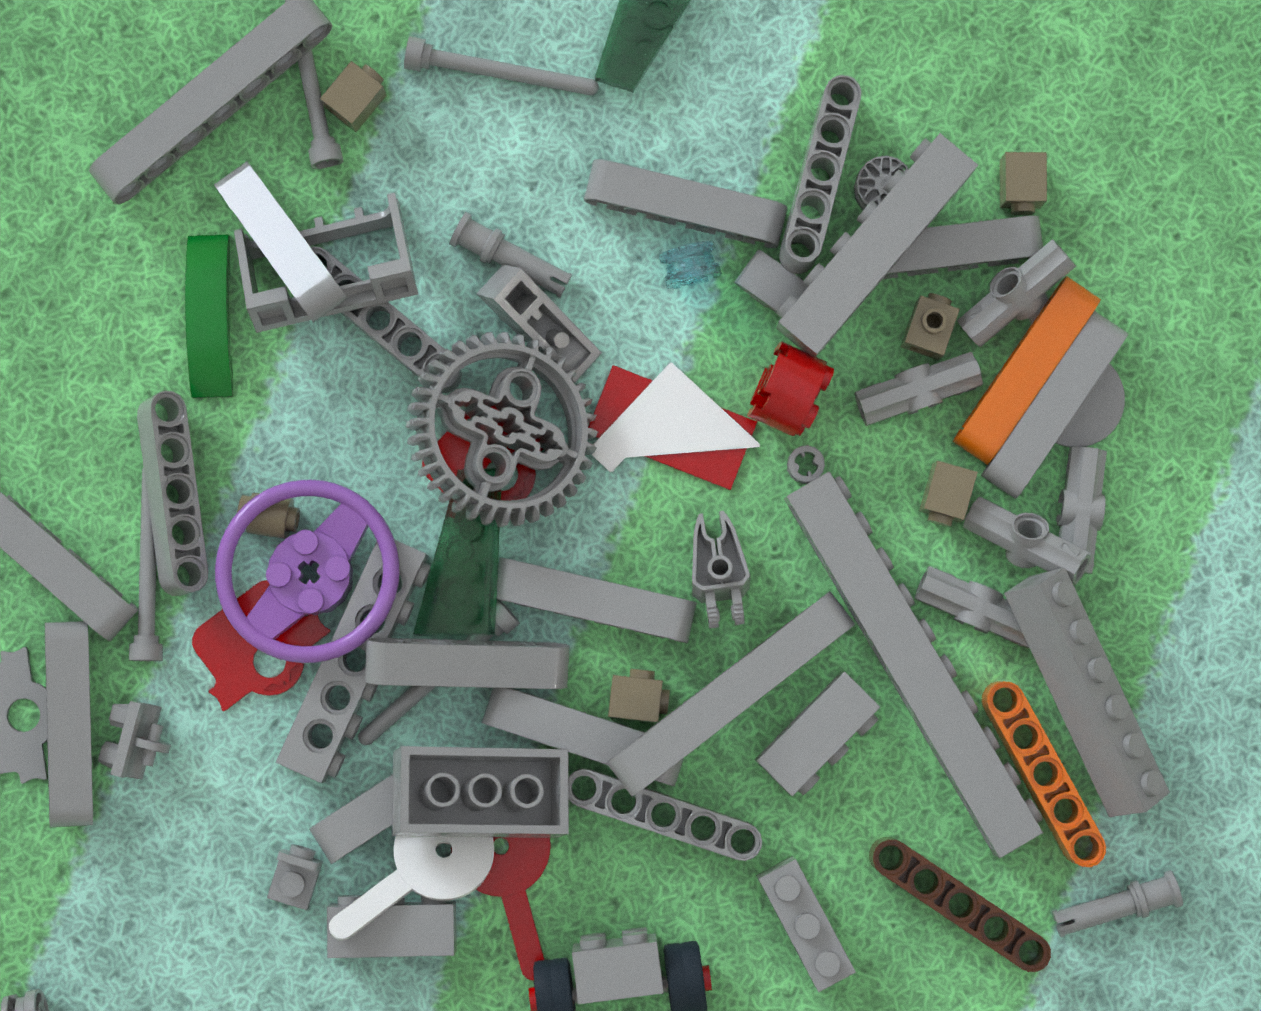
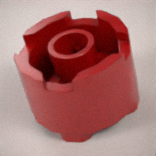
(789, 389)

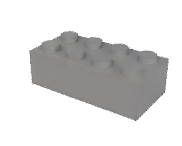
(480, 792)

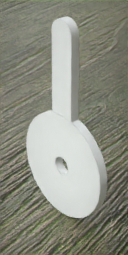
(422, 872)

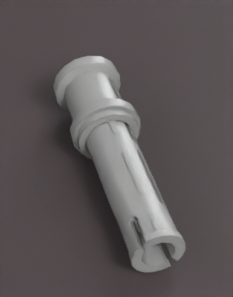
(492, 246)
(1137, 900)

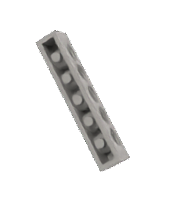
(299, 749)

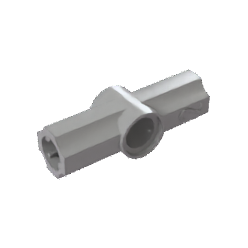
(1016, 293)
(918, 388)
(1083, 499)
(1026, 539)
(970, 604)

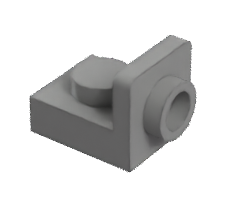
(295, 877)

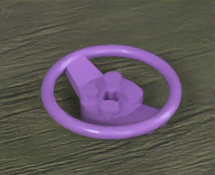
(287, 596)

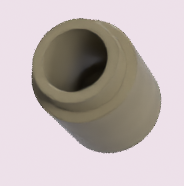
(274, 521)

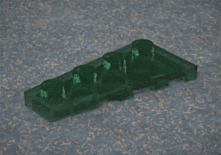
(463, 575)

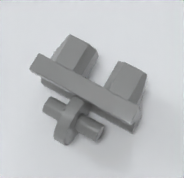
(137, 741)

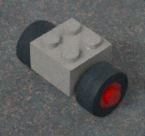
(621, 970)

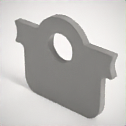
(21, 750)

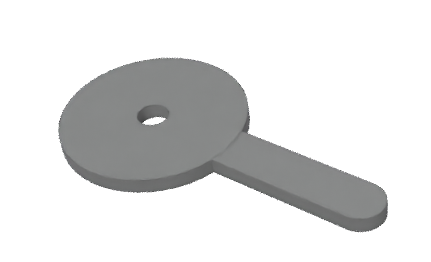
(1098, 412)

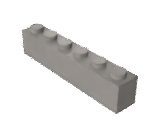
(876, 245)
(1087, 693)

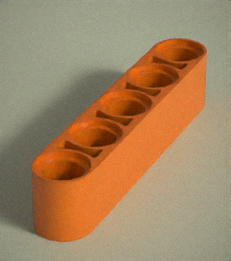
(1026, 370)
(1060, 784)

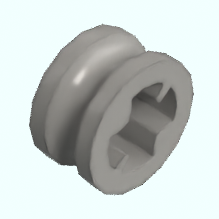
(817, 461)

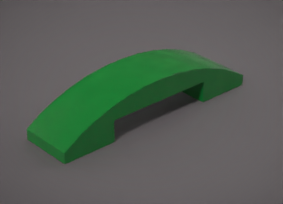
(208, 316)

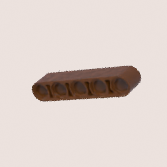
(978, 910)

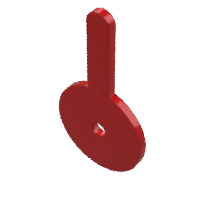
(509, 879)

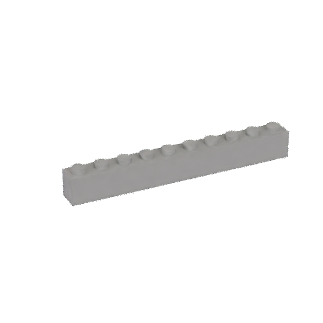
(913, 664)

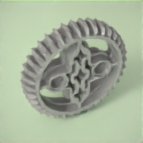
(487, 437)

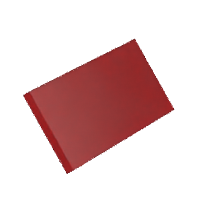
(712, 466)

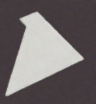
(670, 419)

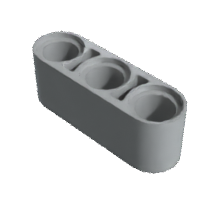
(356, 821)

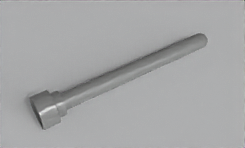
(422, 55)
(323, 145)
(504, 623)
(146, 643)

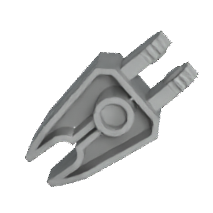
(719, 570)

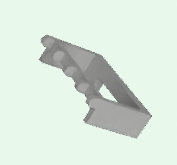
(386, 282)

